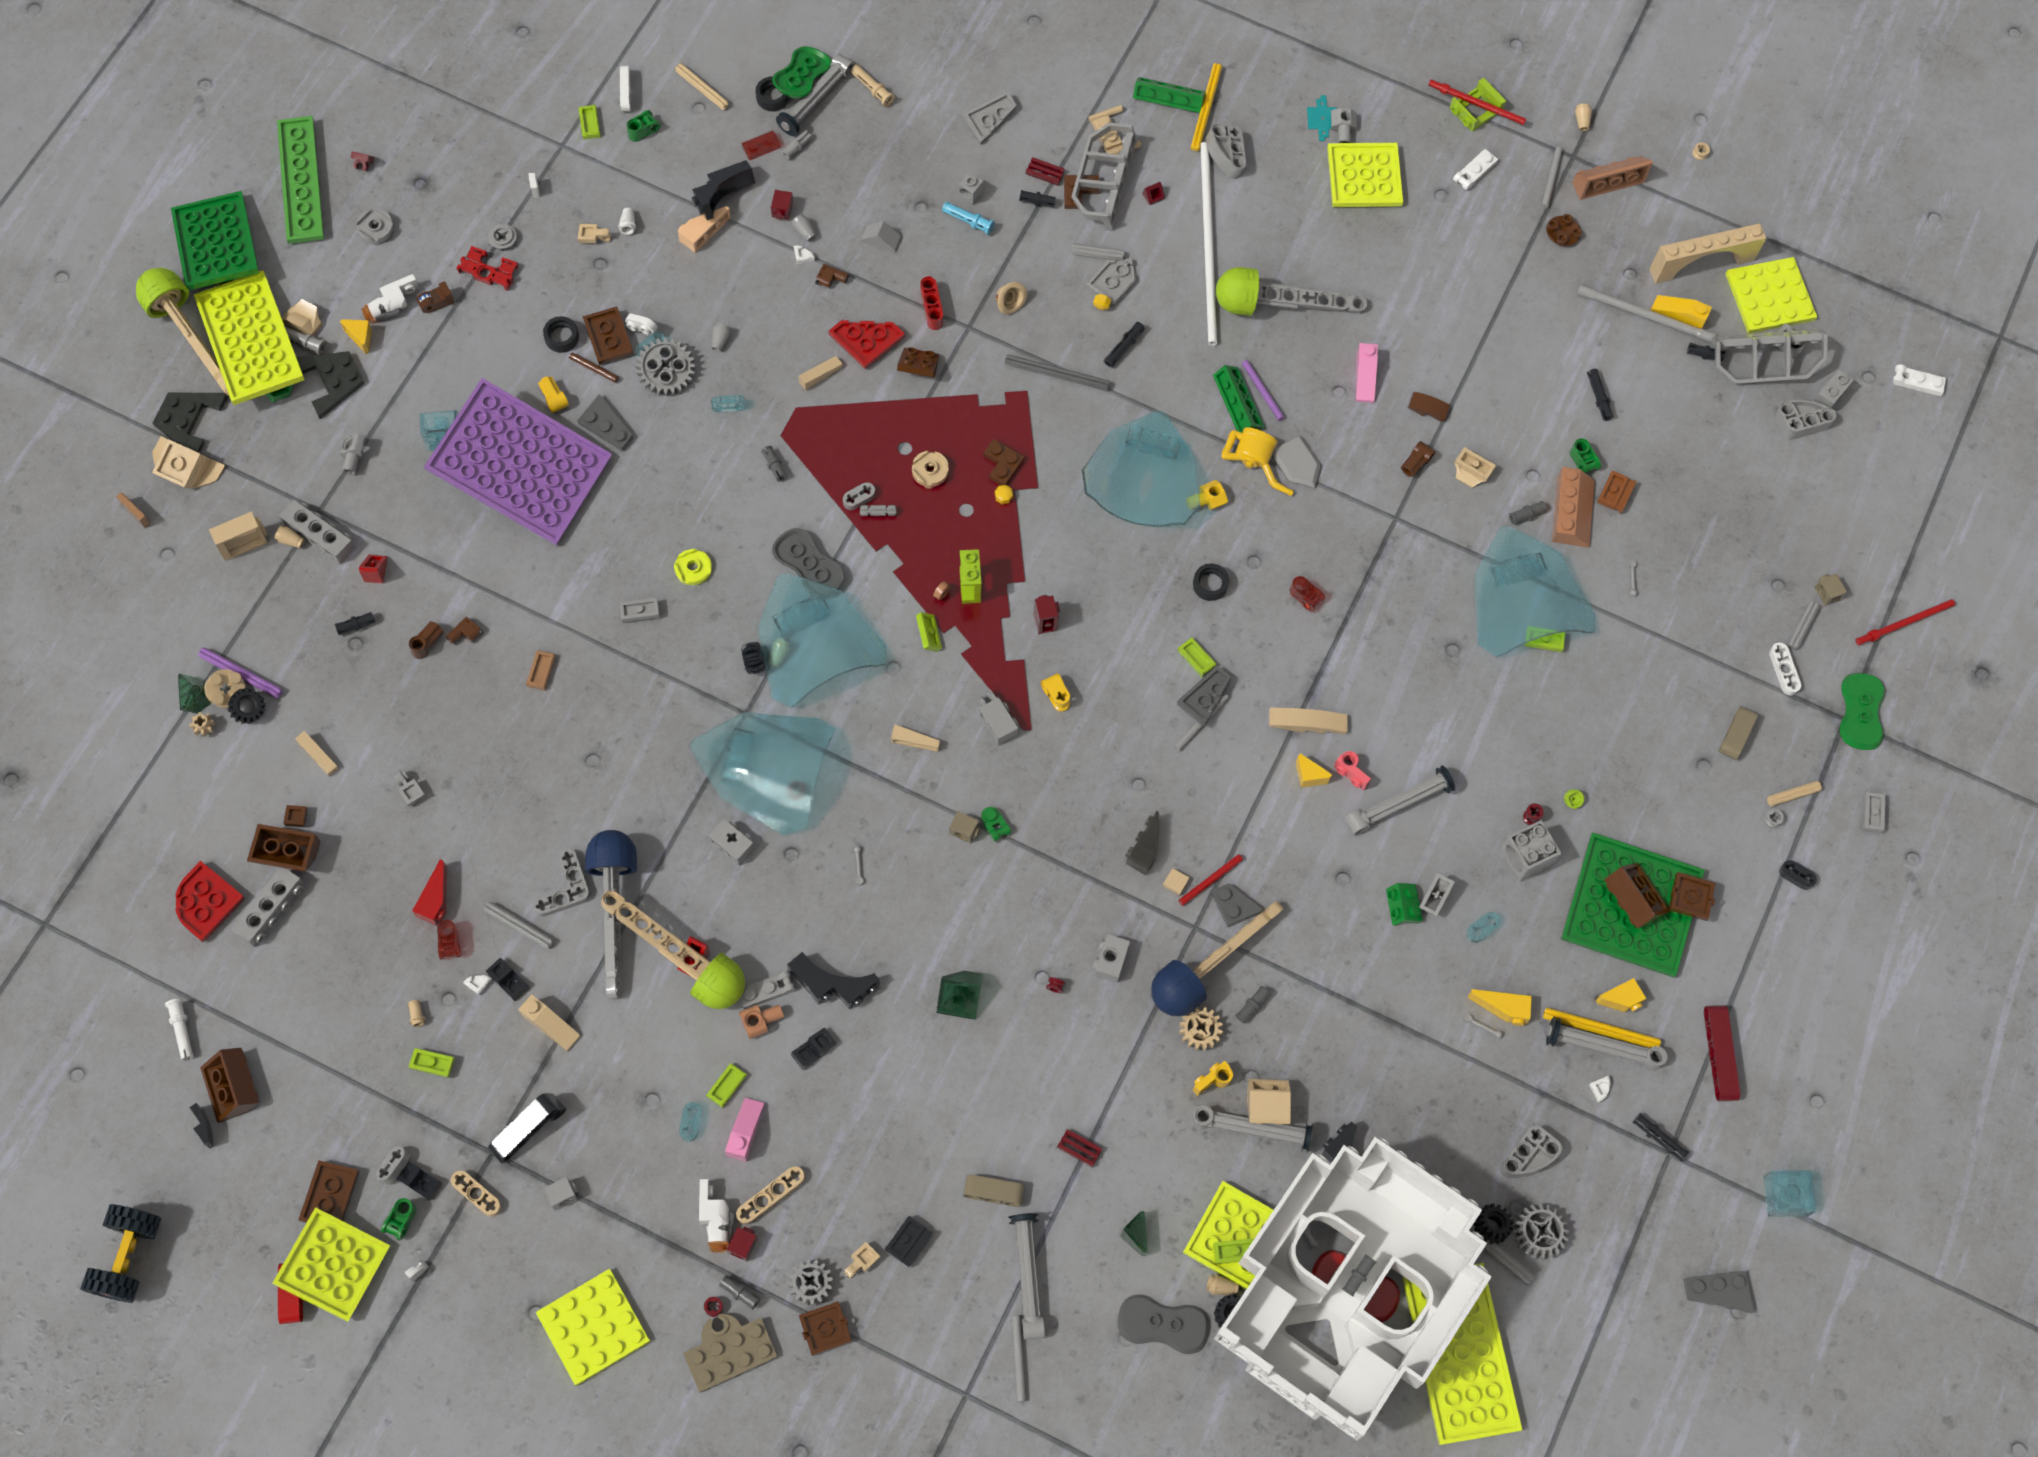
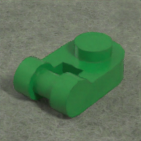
(990, 818)

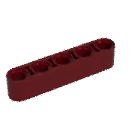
(1721, 1053)

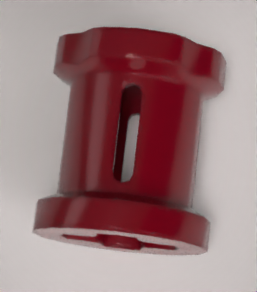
(1530, 810)

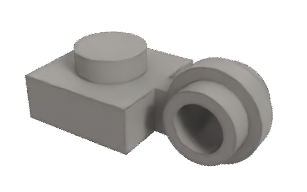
(409, 791)

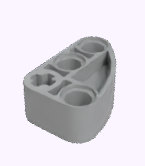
(1227, 148)
(1799, 414)
(1537, 1154)

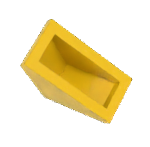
(359, 332)
(1310, 773)

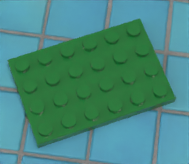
(214, 240)

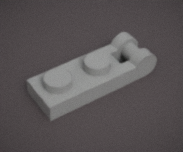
(767, 990)

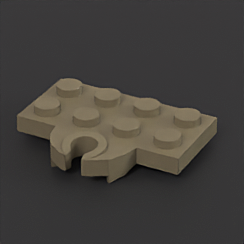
(728, 1351)

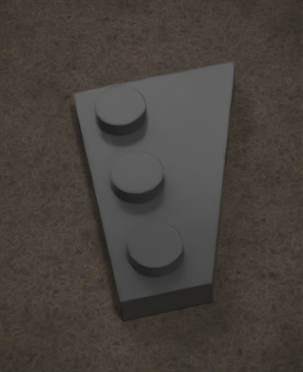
(605, 424)
(1205, 695)
(1724, 1290)

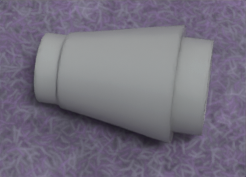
(803, 227)
(720, 335)

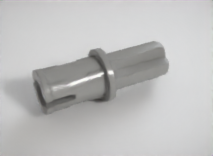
(796, 145)

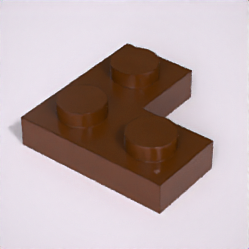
(1069, 183)
(1006, 459)

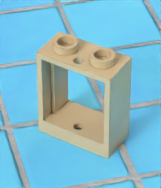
(239, 535)

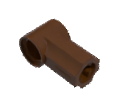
(1419, 456)
(426, 639)

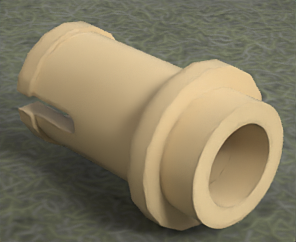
(417, 1018)

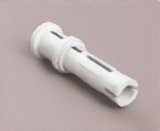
(178, 1020)

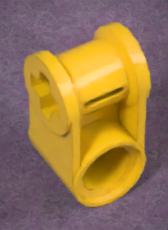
(1056, 692)

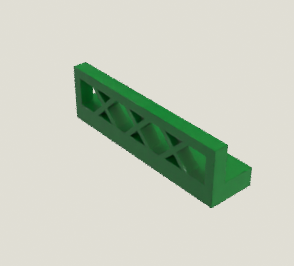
(1168, 94)
(1237, 400)

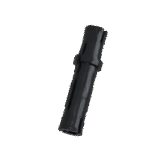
(1129, 338)
(1599, 392)
(1641, 1121)

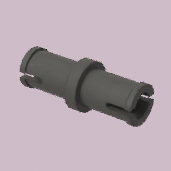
(774, 463)
(1527, 512)
(1252, 1005)
(1359, 1275)
(739, 1292)

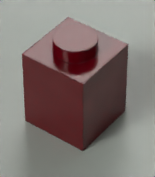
(781, 204)
(742, 1243)

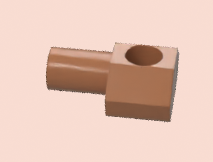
(764, 1017)

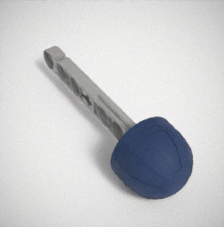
(611, 855)

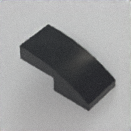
(507, 979)
(813, 1049)
(204, 1128)
(419, 1181)

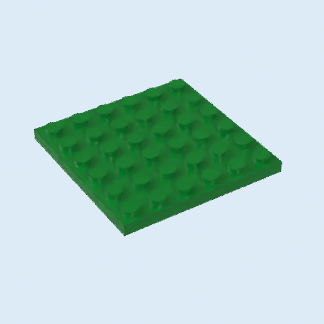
(1604, 927)

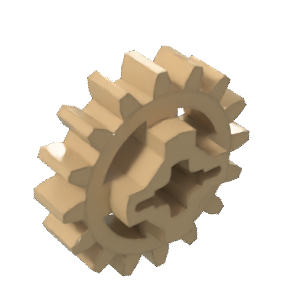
(1207, 1023)

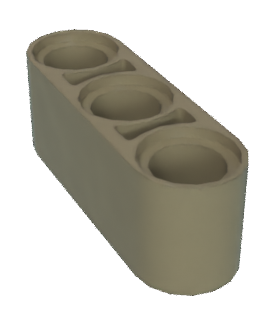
(1738, 732)
(994, 1190)

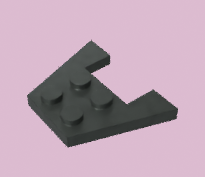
(338, 375)
(180, 414)

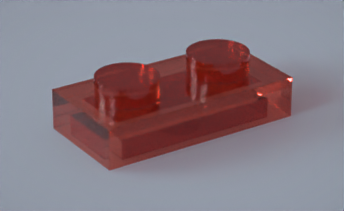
(761, 145)

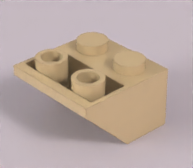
(1269, 1101)

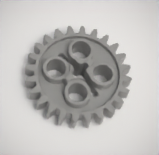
(653, 356)

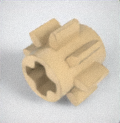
(202, 724)

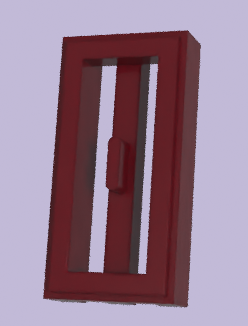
(1046, 168)
(1085, 1142)

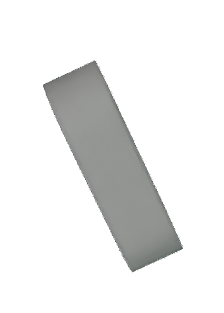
(858, 495)
(392, 1165)

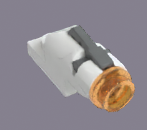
(391, 300)
(717, 1216)

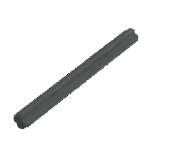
(1057, 372)

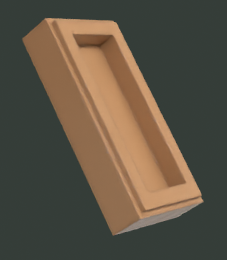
(133, 510)
(540, 670)

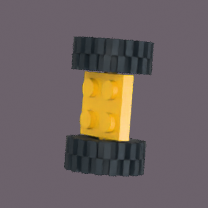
(131, 1223)

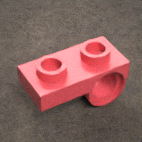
(1357, 777)

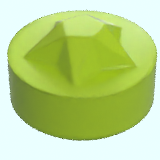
(1574, 798)

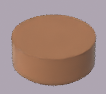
(942, 590)

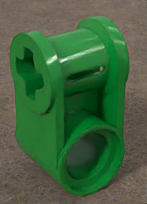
(642, 126)
(1586, 459)
(398, 1219)

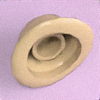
(1011, 297)

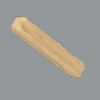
(1794, 793)

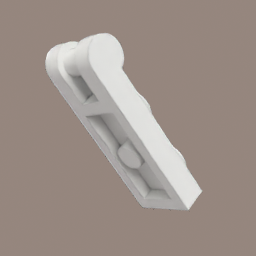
(1475, 169)
(1919, 380)

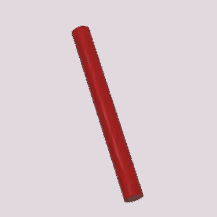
(1210, 880)

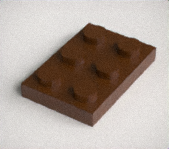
(608, 335)
(329, 1190)

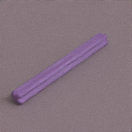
(246, 675)

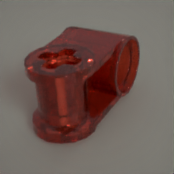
(1308, 596)
(448, 943)

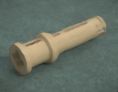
(877, 89)

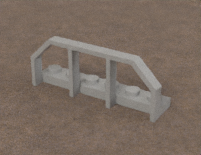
(1120, 172)
(1776, 339)

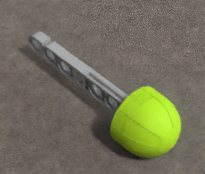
(1240, 291)

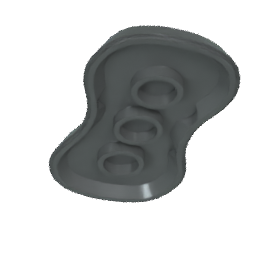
(799, 552)
(1147, 1321)

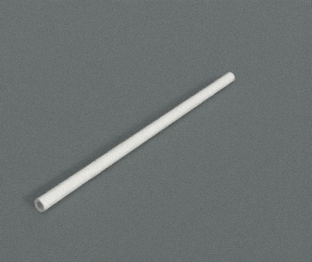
(1208, 245)

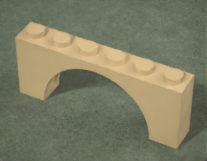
(1743, 242)

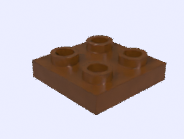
(918, 362)

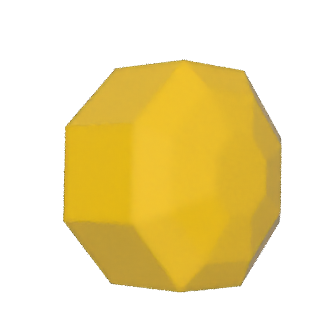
(1102, 302)
(1003, 494)

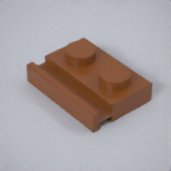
(1616, 491)

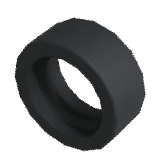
(769, 105)
(555, 323)
(1210, 569)

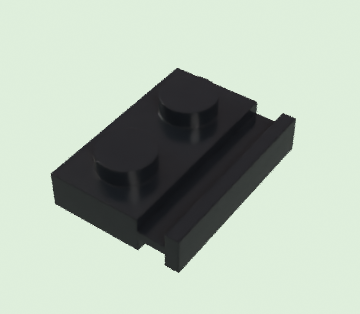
(908, 1241)

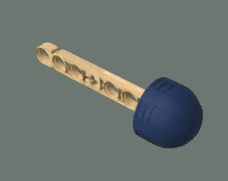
(1179, 989)

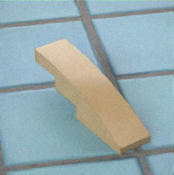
(1308, 720)

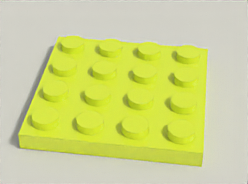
(1364, 174)
(1771, 295)
(1228, 1218)
(331, 1264)
(592, 1327)

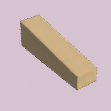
(819, 373)
(911, 738)
(316, 753)

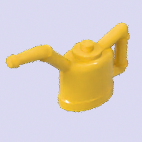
(1254, 450)

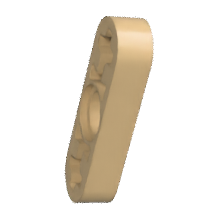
(468, 1179)

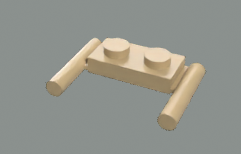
(1111, 140)

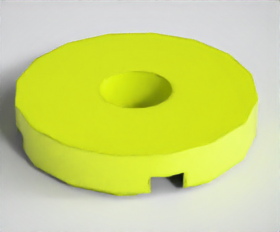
(697, 576)

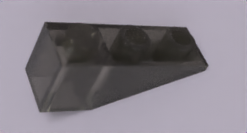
(1145, 851)

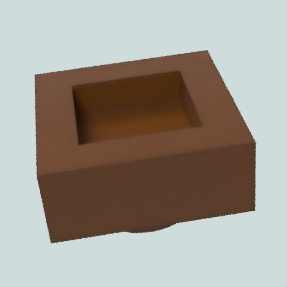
(295, 816)

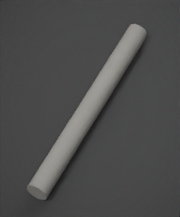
(1551, 179)
(1196, 727)
(1018, 1352)

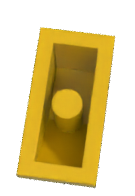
(1623, 997)

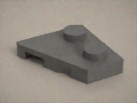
(1234, 905)

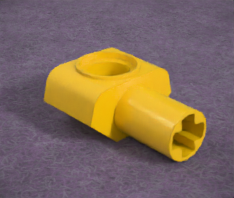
(1212, 501)

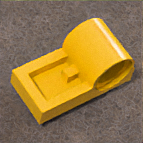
(1204, 1082)

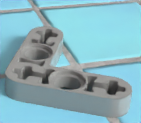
(573, 887)

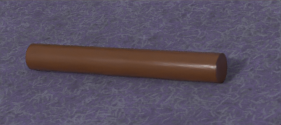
(593, 367)

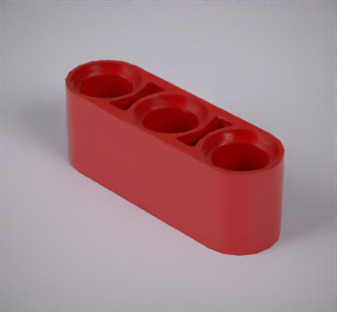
(931, 310)
(289, 1306)

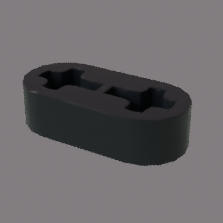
(1797, 875)

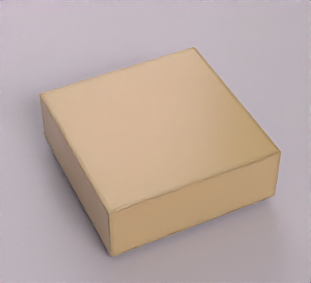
(1175, 881)

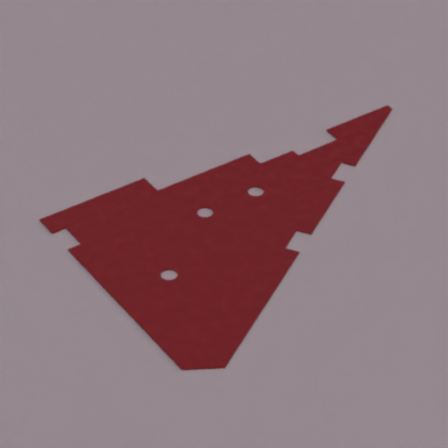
(860, 445)

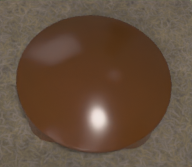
(1563, 230)

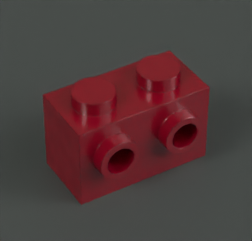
(1046, 614)

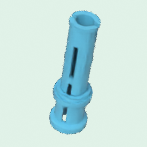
(975, 220)

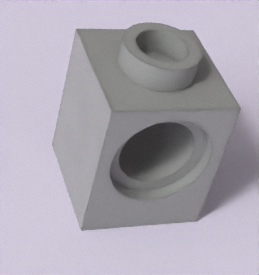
(970, 188)
(561, 1192)

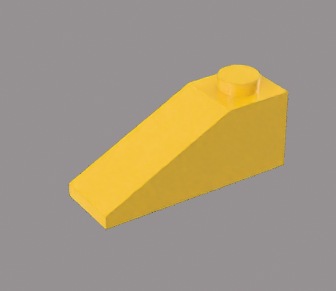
(1682, 309)
(1507, 1006)

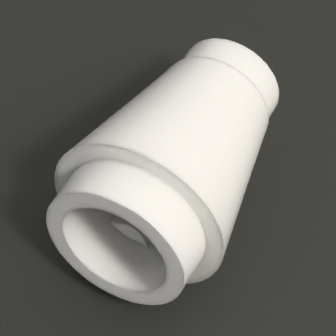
(627, 222)

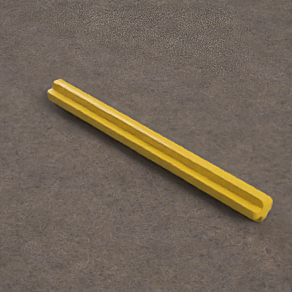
(1206, 107)
(1602, 1028)

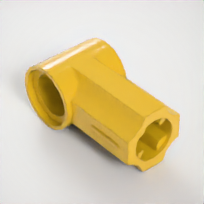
(554, 398)

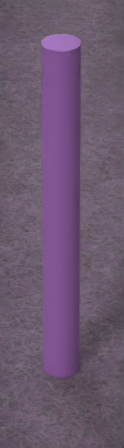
(1267, 397)

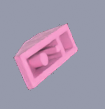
(1366, 372)
(744, 1130)

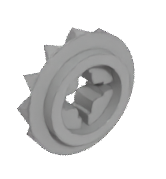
(502, 230)

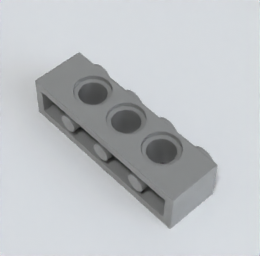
(336, 550)
(268, 895)

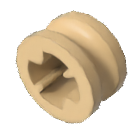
(1698, 155)

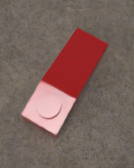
(432, 901)

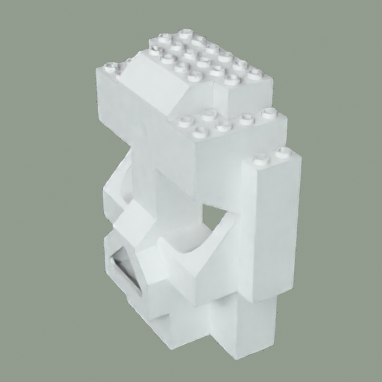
(1403, 1224)

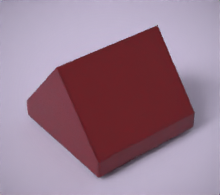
(1154, 193)

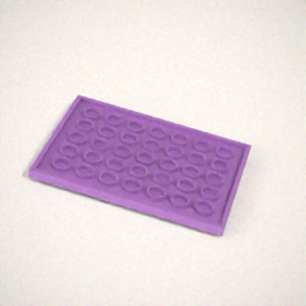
(518, 461)

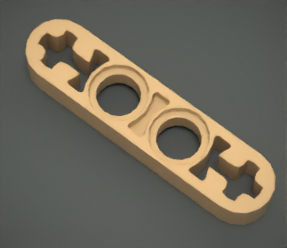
(772, 1198)

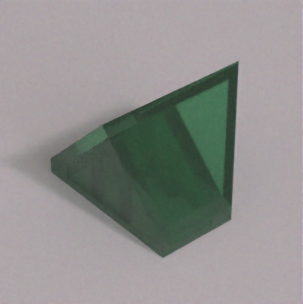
(192, 694)
(1135, 1234)

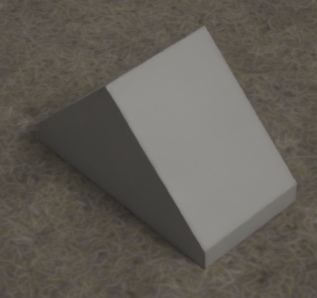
(881, 235)
(1436, 894)

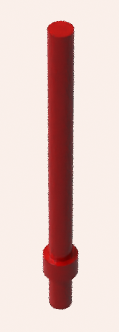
(1446, 89)
(1875, 634)

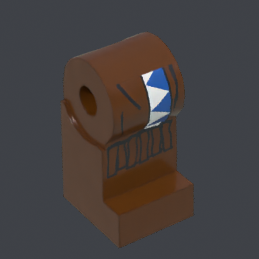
(435, 299)

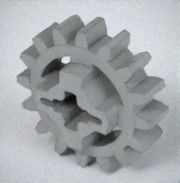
(816, 1275)

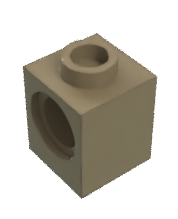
(1830, 589)
(964, 827)

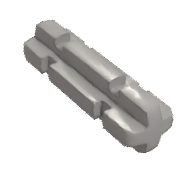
(878, 510)

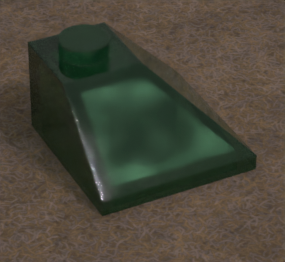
(960, 994)

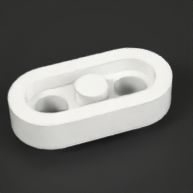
(640, 324)

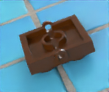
(1692, 896)
(825, 1328)

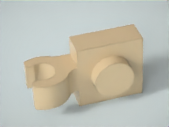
(590, 233)
(863, 1259)

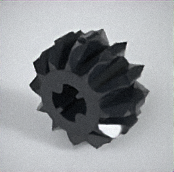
(753, 658)

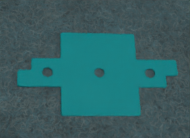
(1314, 117)

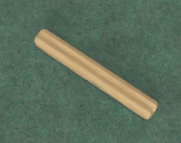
(703, 87)

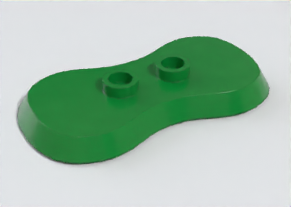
(798, 77)
(1861, 721)

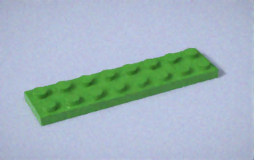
(300, 180)

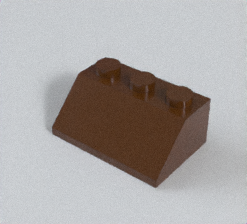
(283, 848)
(1636, 895)
(229, 1084)

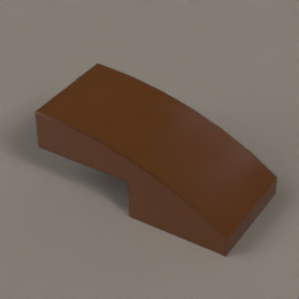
(1428, 405)

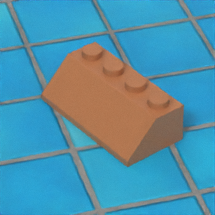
(1611, 177)
(1573, 508)

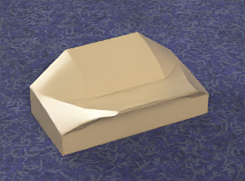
(303, 318)
(1472, 468)

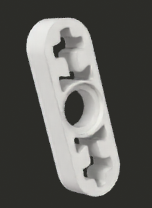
(625, 97)
(1784, 677)

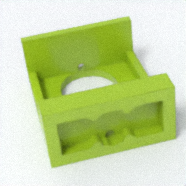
(1488, 94)
(970, 576)

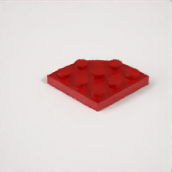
(205, 901)

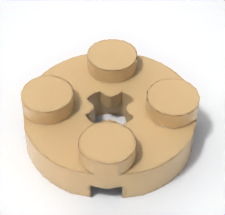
(926, 478)
(216, 680)

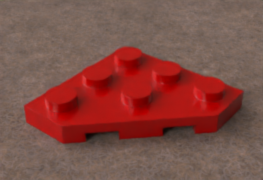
(866, 339)

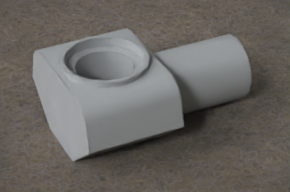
(1344, 127)
(352, 450)

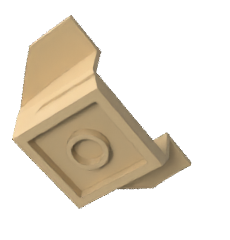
(184, 465)

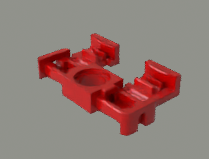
(474, 262)

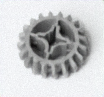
(1534, 1226)

